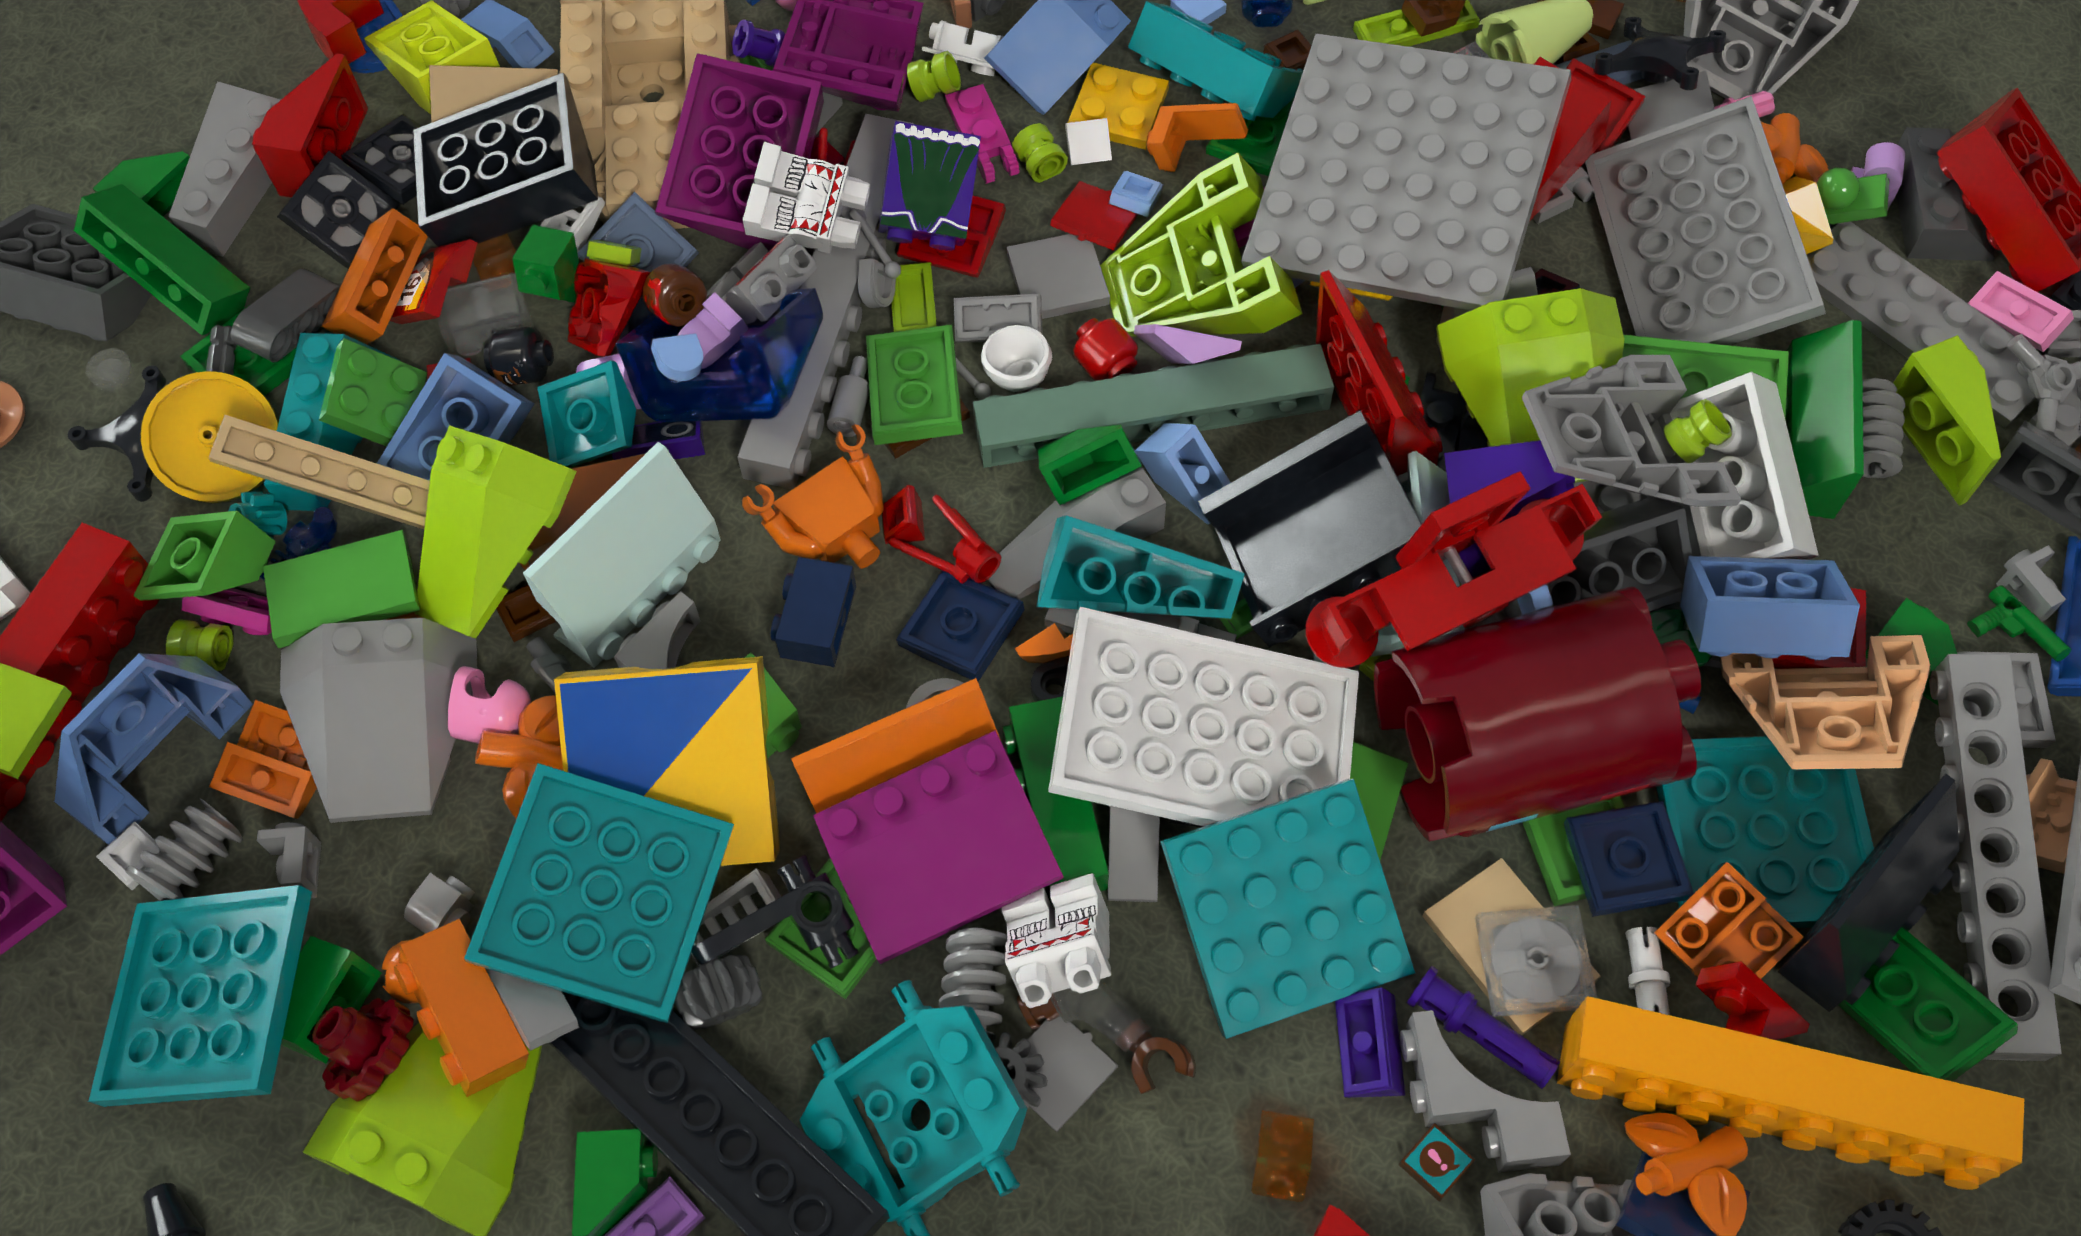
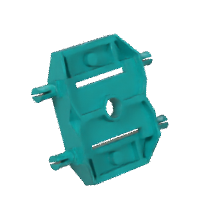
(929, 1058)

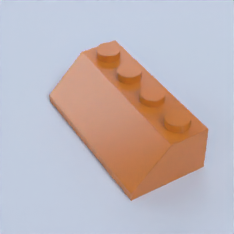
(893, 745)

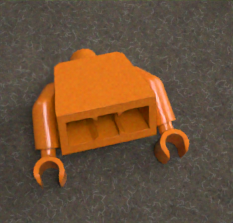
(828, 512)

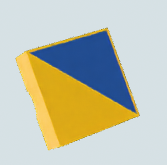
(681, 739)

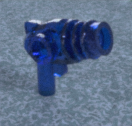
(309, 538)

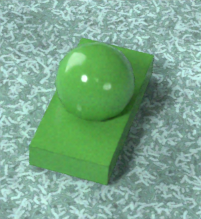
(1851, 197)

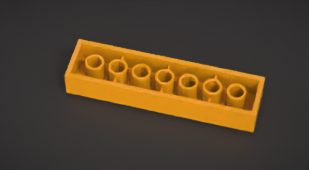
(1791, 1093)

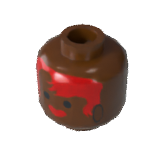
(674, 294)

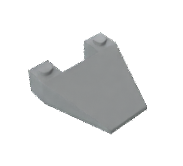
(1763, 39)

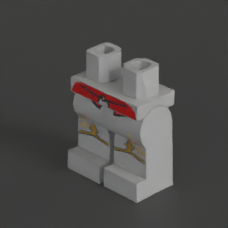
(764, 278)

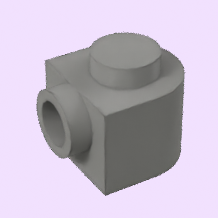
(439, 903)

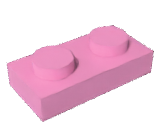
(2022, 310)

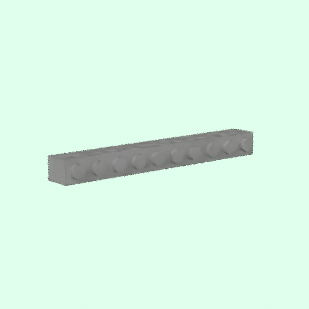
(778, 447)

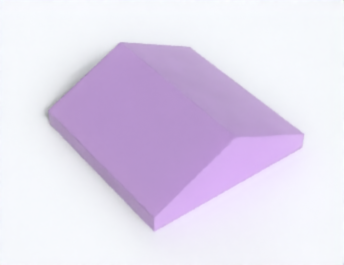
(1184, 346)

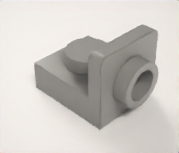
(2030, 584)
(300, 854)

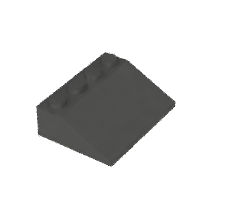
(61, 278)

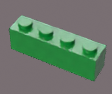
(160, 258)
(1065, 820)

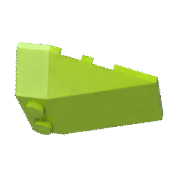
(1524, 345)
(479, 522)
(431, 1139)

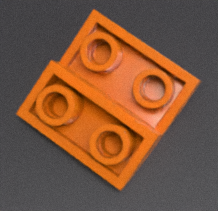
(1727, 925)

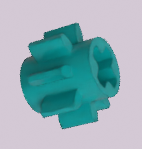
(263, 512)

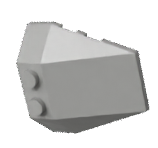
(1613, 434)
(375, 712)

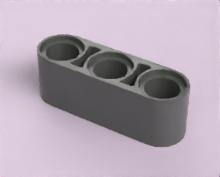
(278, 317)

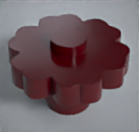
(362, 1045)

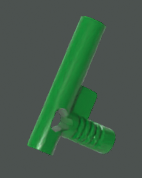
(2017, 621)

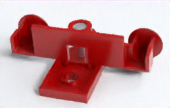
(1423, 597)

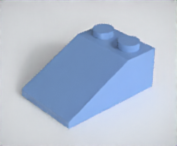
(1055, 47)
(457, 397)

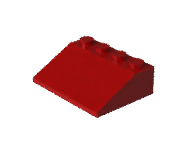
(2019, 190)
(1370, 377)

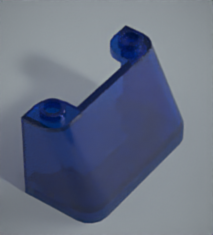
(744, 384)

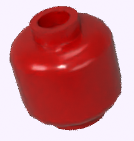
(1105, 349)

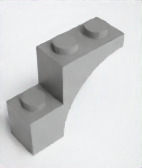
(662, 637)
(1518, 1131)

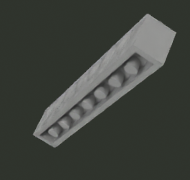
(2022, 929)

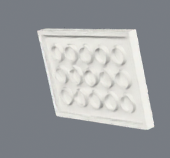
(1196, 722)

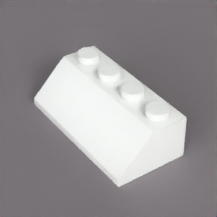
(1762, 465)

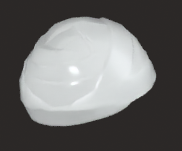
(1016, 358)

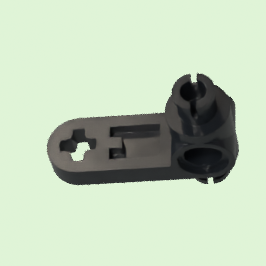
(827, 934)

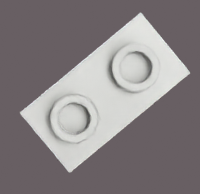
(953, 39)

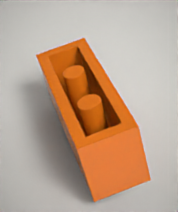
(376, 278)
(460, 1009)

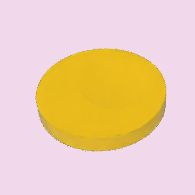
(184, 425)

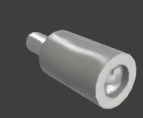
(849, 399)

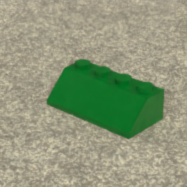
(1826, 415)

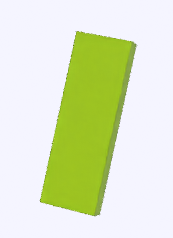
(1397, 29)

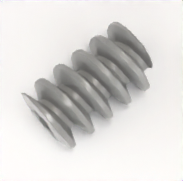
(1882, 428)
(185, 853)
(972, 973)

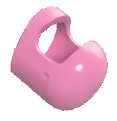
(480, 712)

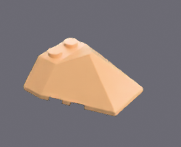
(1837, 713)

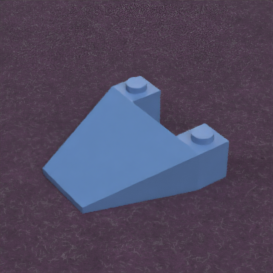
(127, 724)

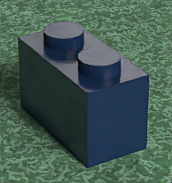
(814, 611)

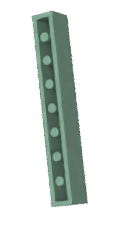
(1199, 394)

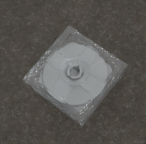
(1535, 960)

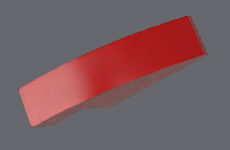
(336, 24)

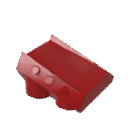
(603, 304)

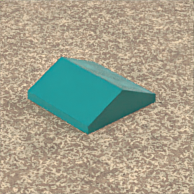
(587, 415)

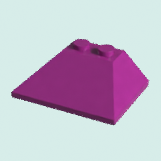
(853, 48)

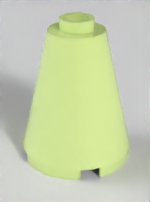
(1535, 30)

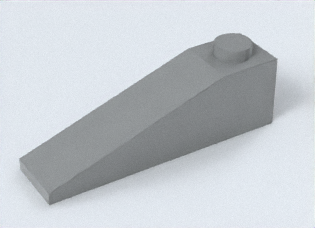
(1122, 505)
(1552, 1208)

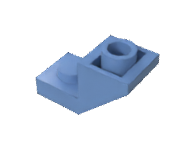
(510, 34)

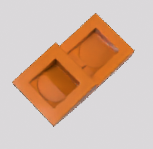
(1046, 646)

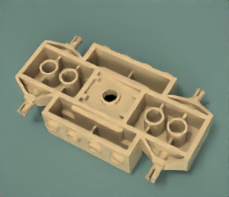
(617, 57)

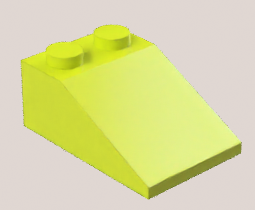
(424, 39)

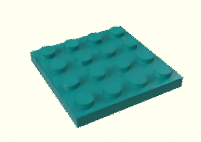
(1779, 826)
(600, 893)
(1287, 907)
(202, 998)

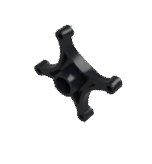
(1660, 54)
(125, 435)

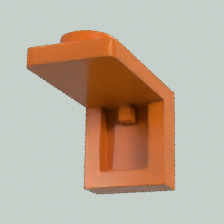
(1192, 122)

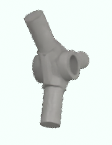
(2048, 380)

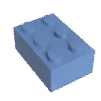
(1769, 607)

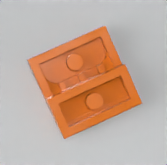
(266, 764)

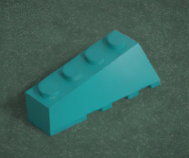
(1213, 62)
(303, 407)
(1126, 574)

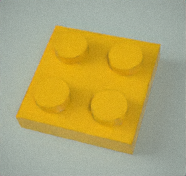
(1124, 98)

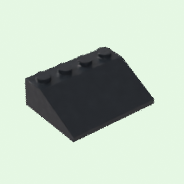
(503, 164)
(1878, 902)

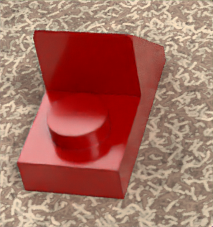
(1750, 1002)

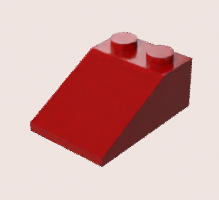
(308, 123)

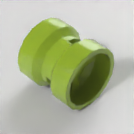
(933, 76)
(1037, 149)
(1693, 433)
(208, 643)

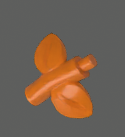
(1789, 153)
(536, 743)
(1686, 1162)

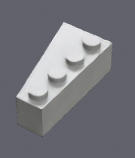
(223, 171)

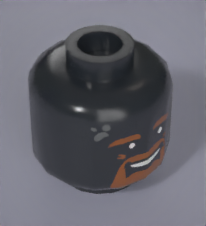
(518, 356)

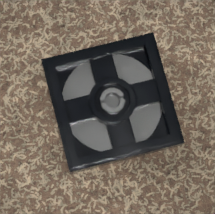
(388, 159)
(336, 208)

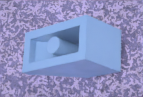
(1182, 464)

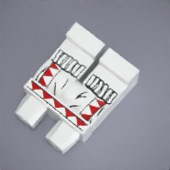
(803, 201)
(1061, 947)

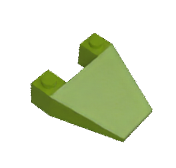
(1188, 266)

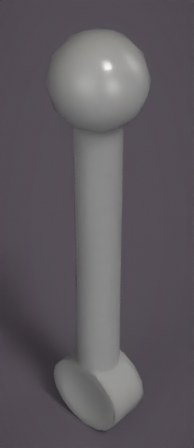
(892, 268)
(981, 390)

